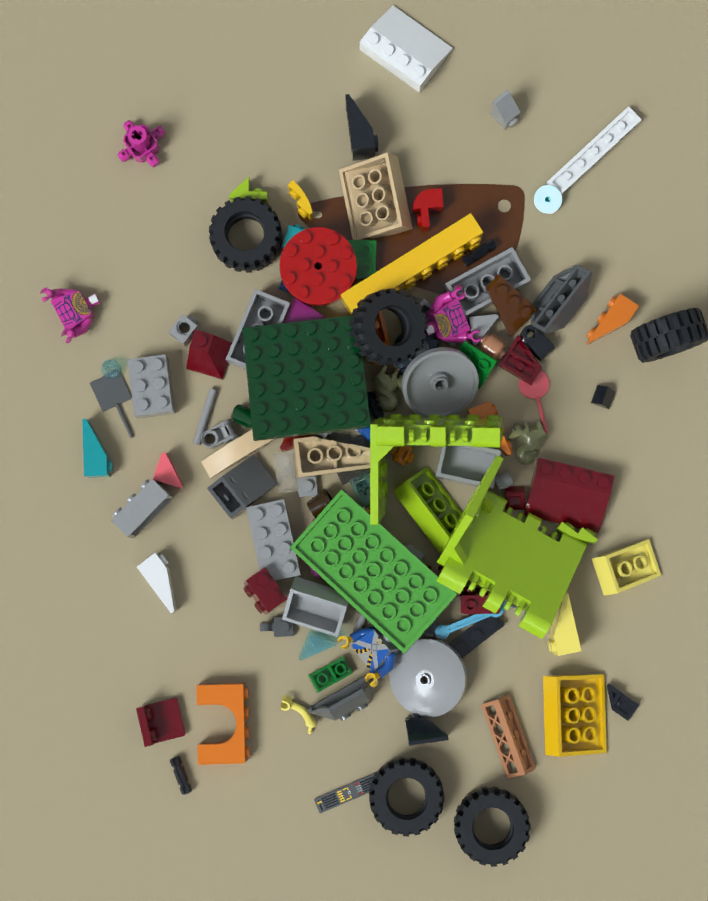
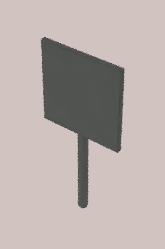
(111, 393)

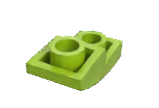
(584, 535)

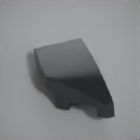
(621, 703)

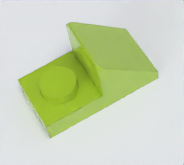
(244, 190)

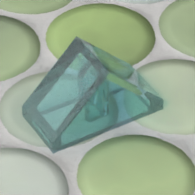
(361, 489)
(315, 644)

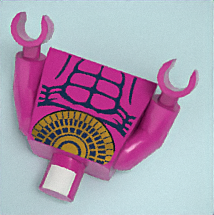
(72, 310)
(448, 319)

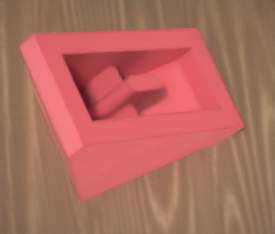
(167, 473)

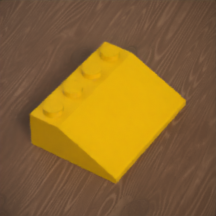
(574, 714)

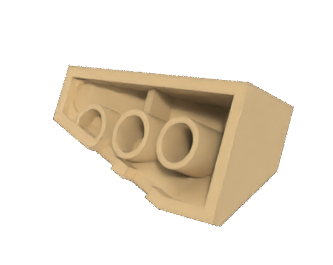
(322, 456)

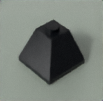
(422, 730)

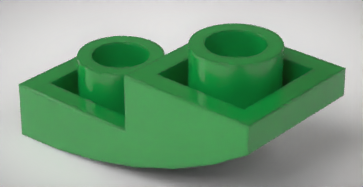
(330, 674)

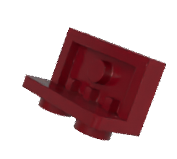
(472, 602)

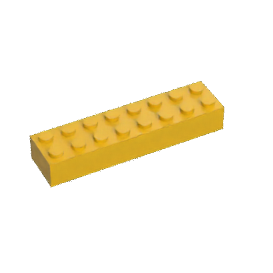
(418, 262)

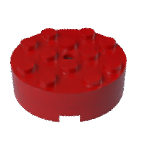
(314, 248)

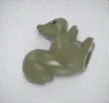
(385, 385)
(532, 438)

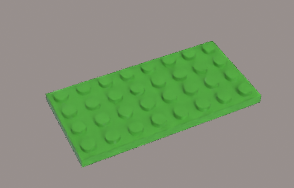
(373, 571)

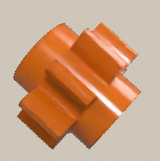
(402, 454)

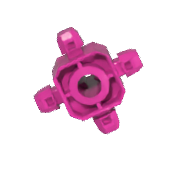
(141, 143)

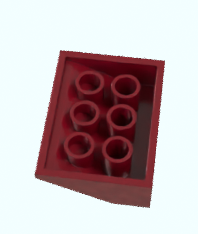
(569, 494)

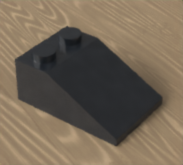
(362, 138)

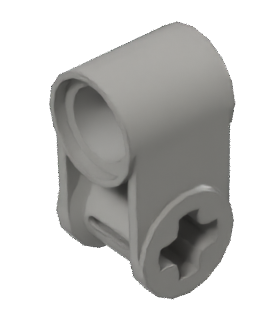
(220, 434)

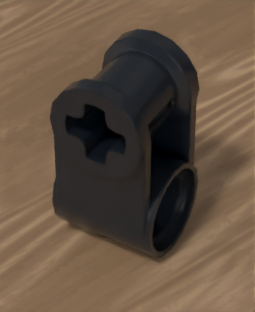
(539, 344)

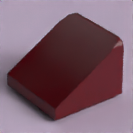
(515, 497)

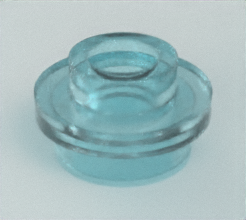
(110, 364)

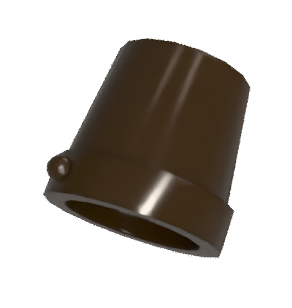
(319, 502)

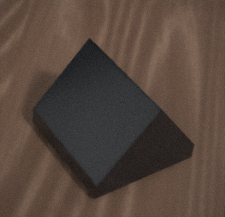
(603, 396)

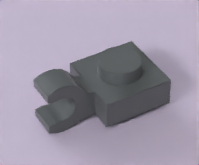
(280, 627)

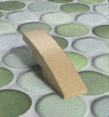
(232, 453)

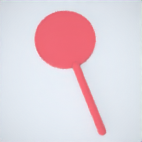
(536, 391)

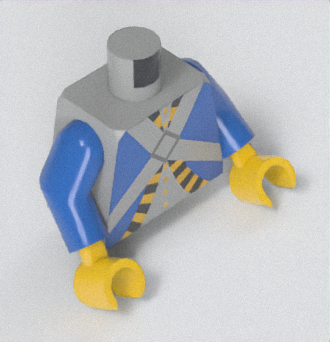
(374, 650)

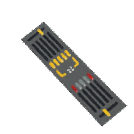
(344, 794)

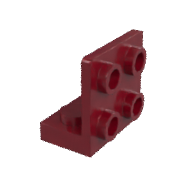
(160, 721)

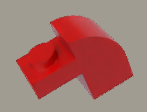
(427, 201)

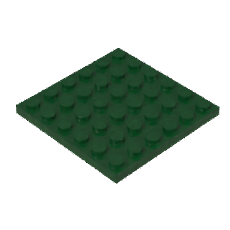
(305, 379)

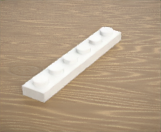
(595, 150)

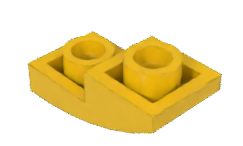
(303, 204)

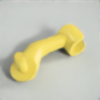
(288, 703)

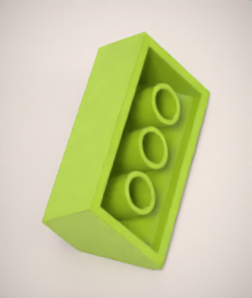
(429, 507)

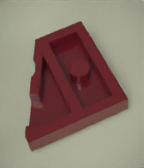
(520, 362)

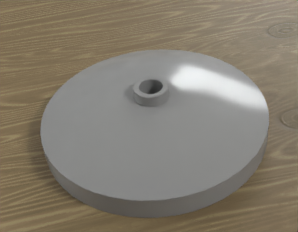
(440, 382)
(444, 673)

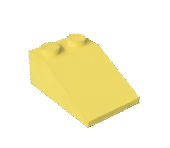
(626, 567)
(563, 631)

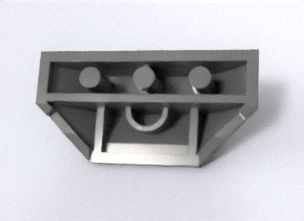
(561, 299)
(344, 701)

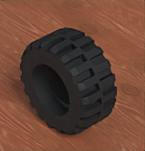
(240, 210)
(411, 322)
(669, 335)
(411, 823)
(491, 853)

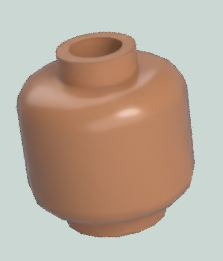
(492, 346)

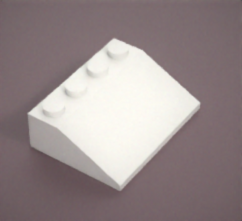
(405, 48)

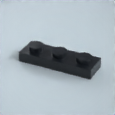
(476, 635)

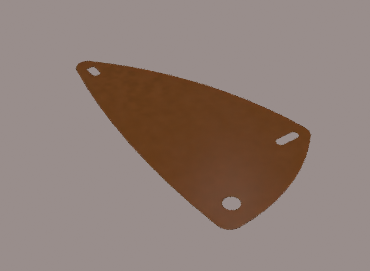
(458, 202)

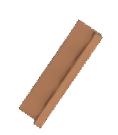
(512, 736)

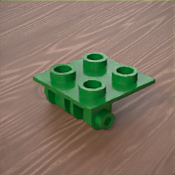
(366, 257)
(481, 361)

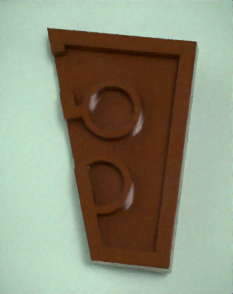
(510, 304)

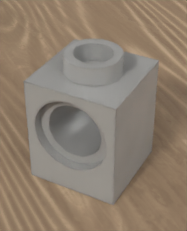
(184, 338)

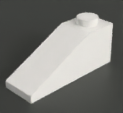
(158, 576)

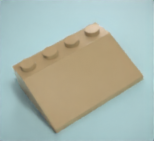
(375, 197)

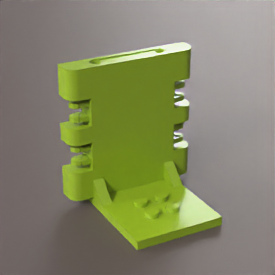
(432, 431)
(509, 558)

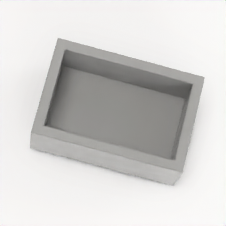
(151, 386)
(465, 464)
(141, 508)
(315, 606)

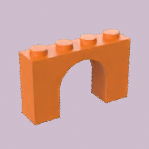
(233, 697)

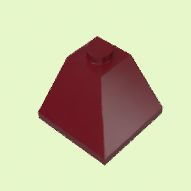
(208, 354)

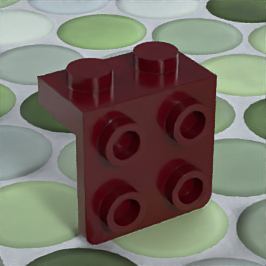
(264, 591)

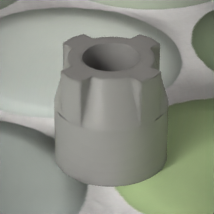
(504, 480)

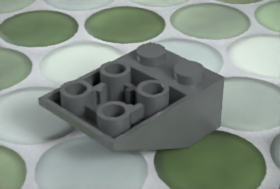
(242, 486)

